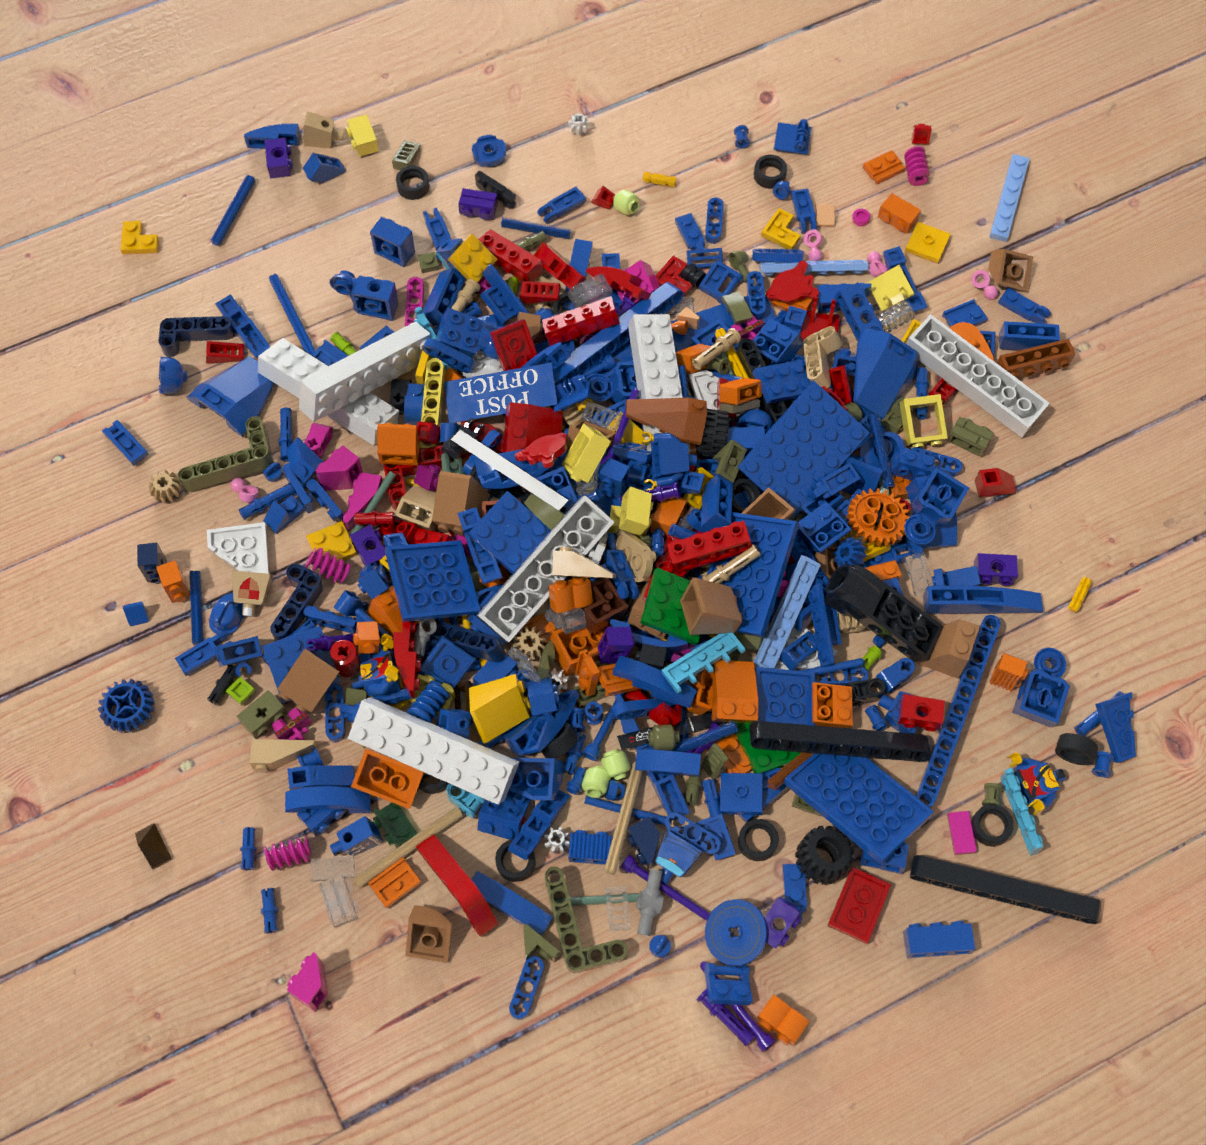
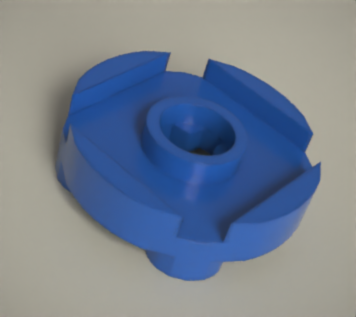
(485, 158)

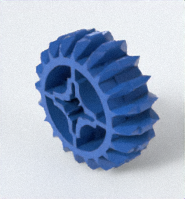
(121, 719)

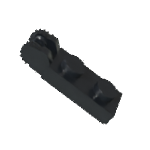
(488, 184)
(455, 450)

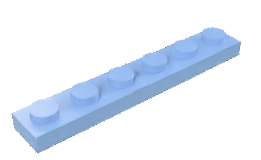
(1009, 198)
(821, 267)
(786, 613)

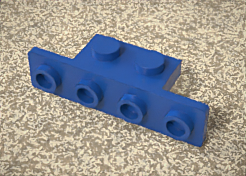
(500, 297)
(825, 625)

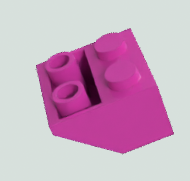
(649, 281)
(339, 470)
(310, 983)

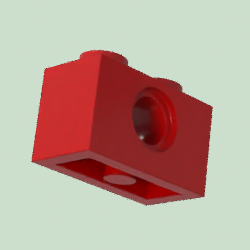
(930, 707)

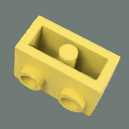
(362, 135)
(635, 511)

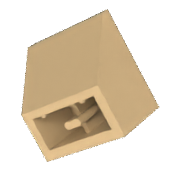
(417, 508)

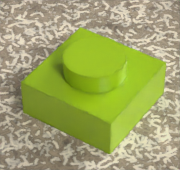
(240, 691)

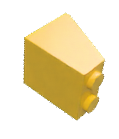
(498, 706)

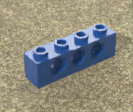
(853, 314)

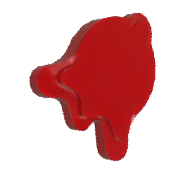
(793, 285)
(544, 450)

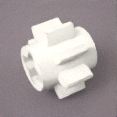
(578, 124)
(558, 676)
(560, 836)

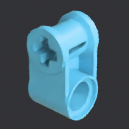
(466, 801)

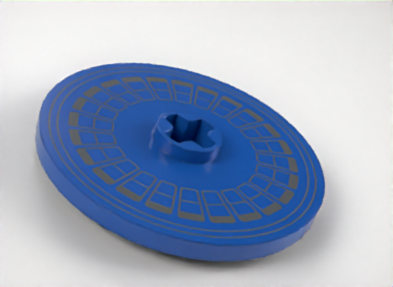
(752, 930)

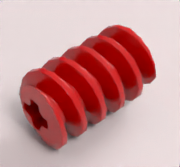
(345, 658)

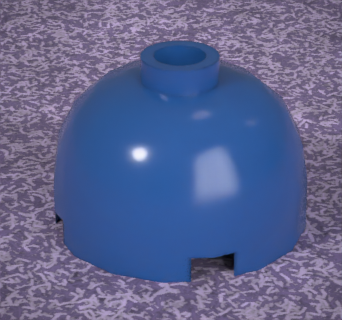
(171, 375)
(755, 417)

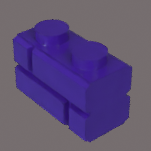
(478, 203)

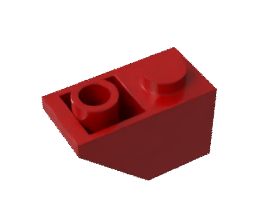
(994, 482)

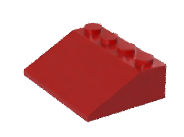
(527, 423)

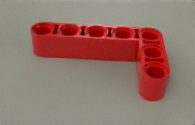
(398, 490)
(458, 884)

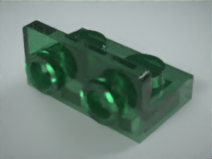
(395, 824)

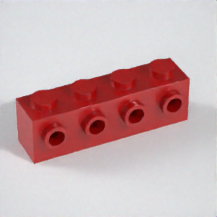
(512, 257)
(580, 321)
(709, 546)

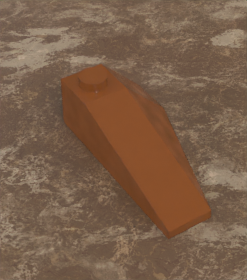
(673, 415)

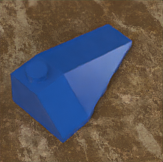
(537, 778)

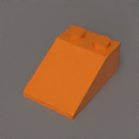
(386, 612)
(569, 645)
(734, 692)
(387, 778)

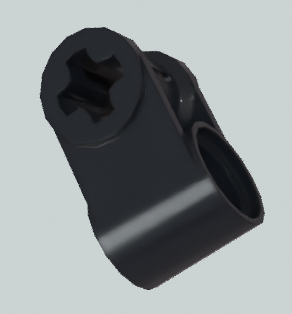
(398, 391)
(862, 693)

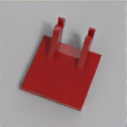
(816, 321)

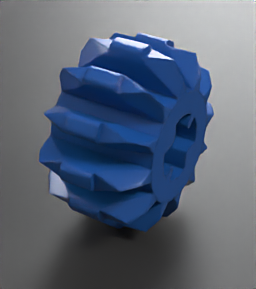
(850, 552)

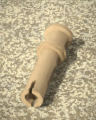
(466, 295)
(722, 344)
(723, 573)

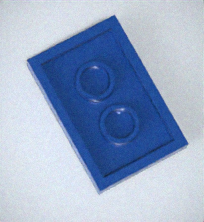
(782, 381)

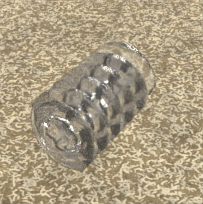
(896, 316)

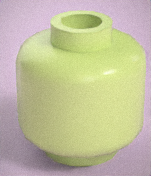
(626, 202)
(616, 764)
(596, 782)

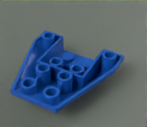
(882, 370)
(234, 394)

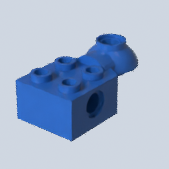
(369, 295)
(465, 334)
(617, 386)
(934, 506)
(1043, 690)

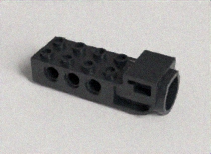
(883, 610)

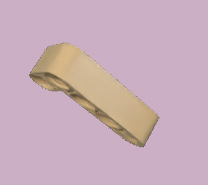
(816, 350)

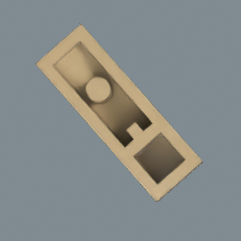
(574, 564)
(273, 754)

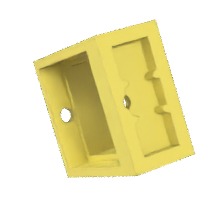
(917, 402)
(585, 453)

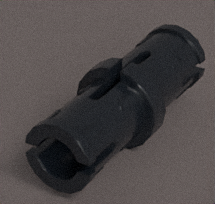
(222, 685)

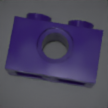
(278, 158)
(365, 539)
(1004, 564)
(615, 642)
(786, 911)

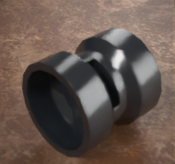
(693, 275)

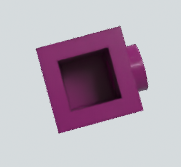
(427, 476)

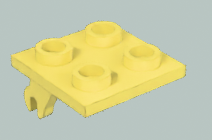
(891, 288)

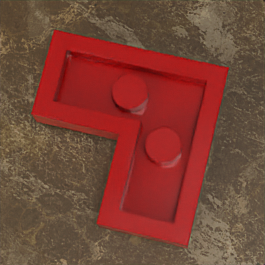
(671, 273)

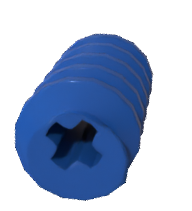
(429, 702)

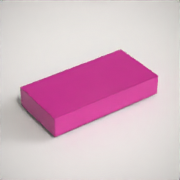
(961, 833)

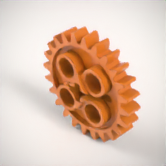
(860, 511)

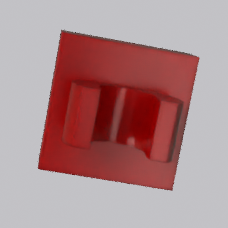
(921, 134)

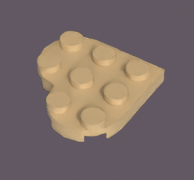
(637, 555)

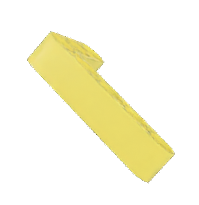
(433, 395)

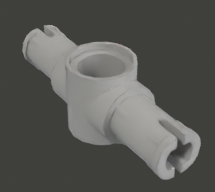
(421, 636)
(649, 902)

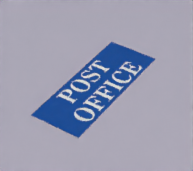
(491, 393)

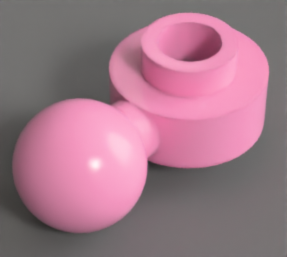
(814, 254)
(876, 266)
(990, 292)
(246, 492)

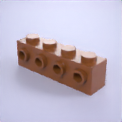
(1038, 359)

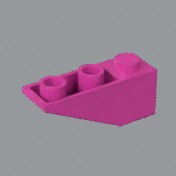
(364, 490)

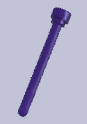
(621, 429)
(631, 866)
(763, 1039)

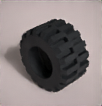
(714, 433)
(814, 865)

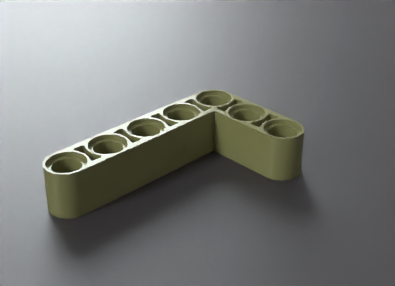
(232, 465)
(571, 930)

